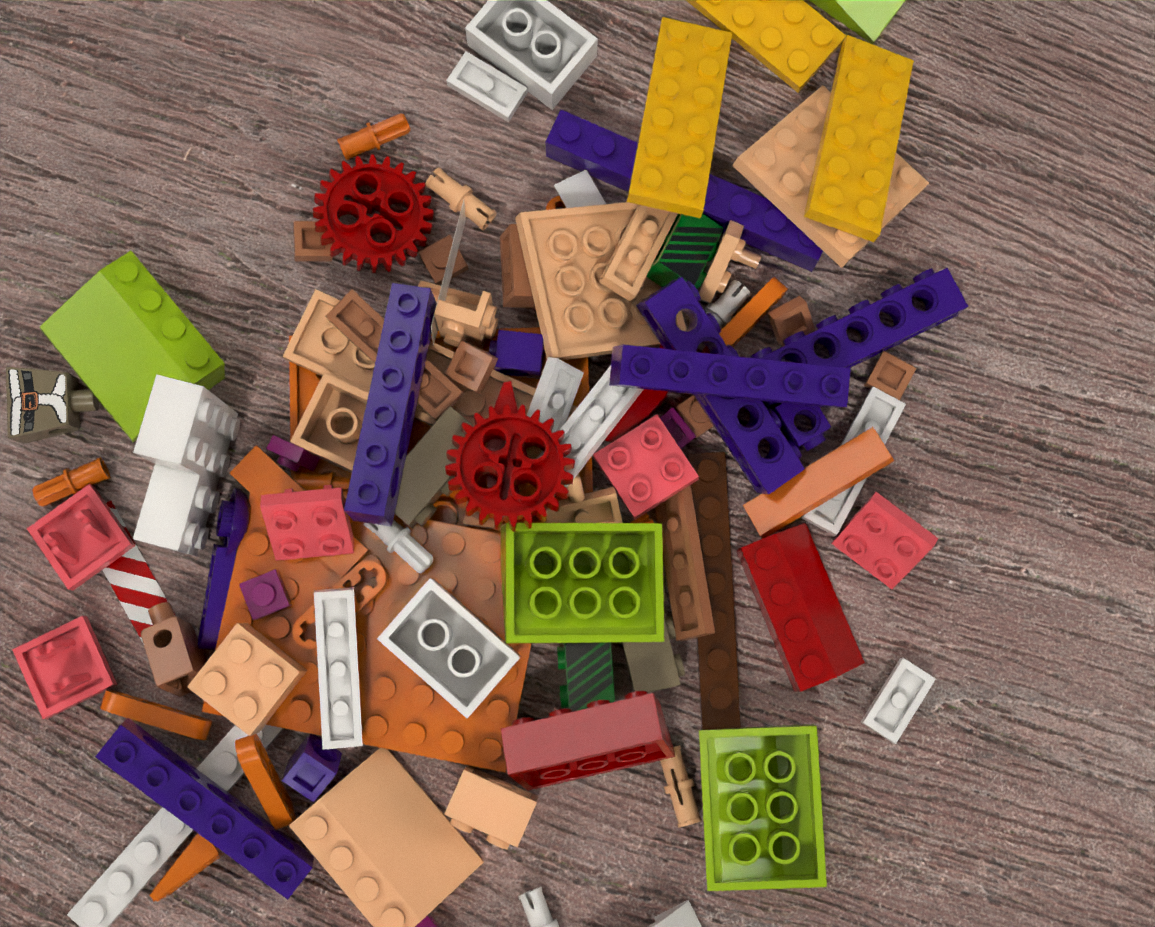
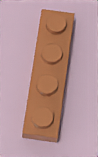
(364, 329)
(685, 567)

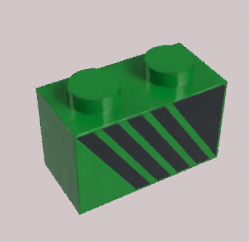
(686, 250)
(587, 673)

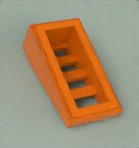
(192, 861)

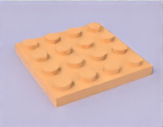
(783, 170)
(564, 262)

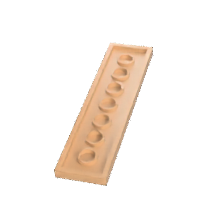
(323, 348)

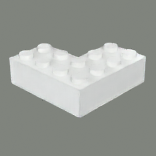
(188, 440)

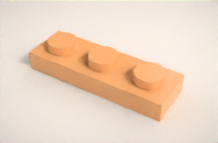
(637, 250)

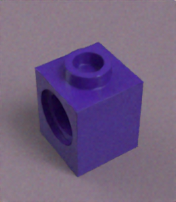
(518, 353)
(810, 439)
(311, 767)

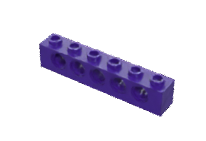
(941, 303)
(729, 376)
(391, 405)
(783, 457)
(206, 808)

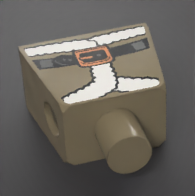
(44, 404)

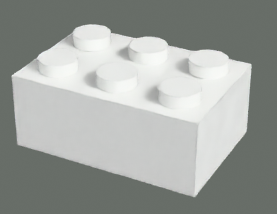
(533, 45)
(449, 647)

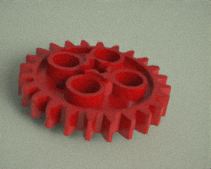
(390, 187)
(544, 473)

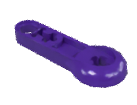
(232, 526)

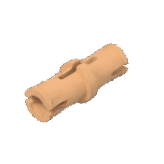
(455, 194)
(680, 789)

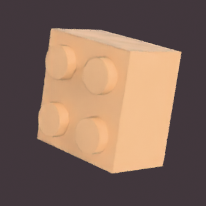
(333, 422)
(247, 678)
(491, 807)

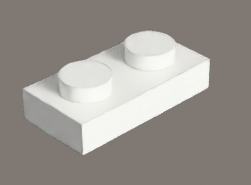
(487, 86)
(556, 392)
(898, 700)

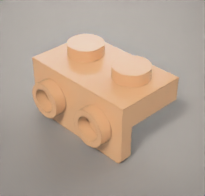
(464, 324)

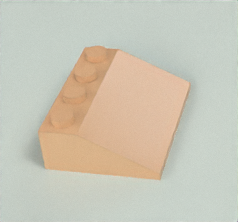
(386, 843)

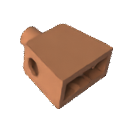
(172, 650)

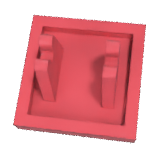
(645, 467)
(307, 523)
(80, 537)
(884, 540)
(64, 667)

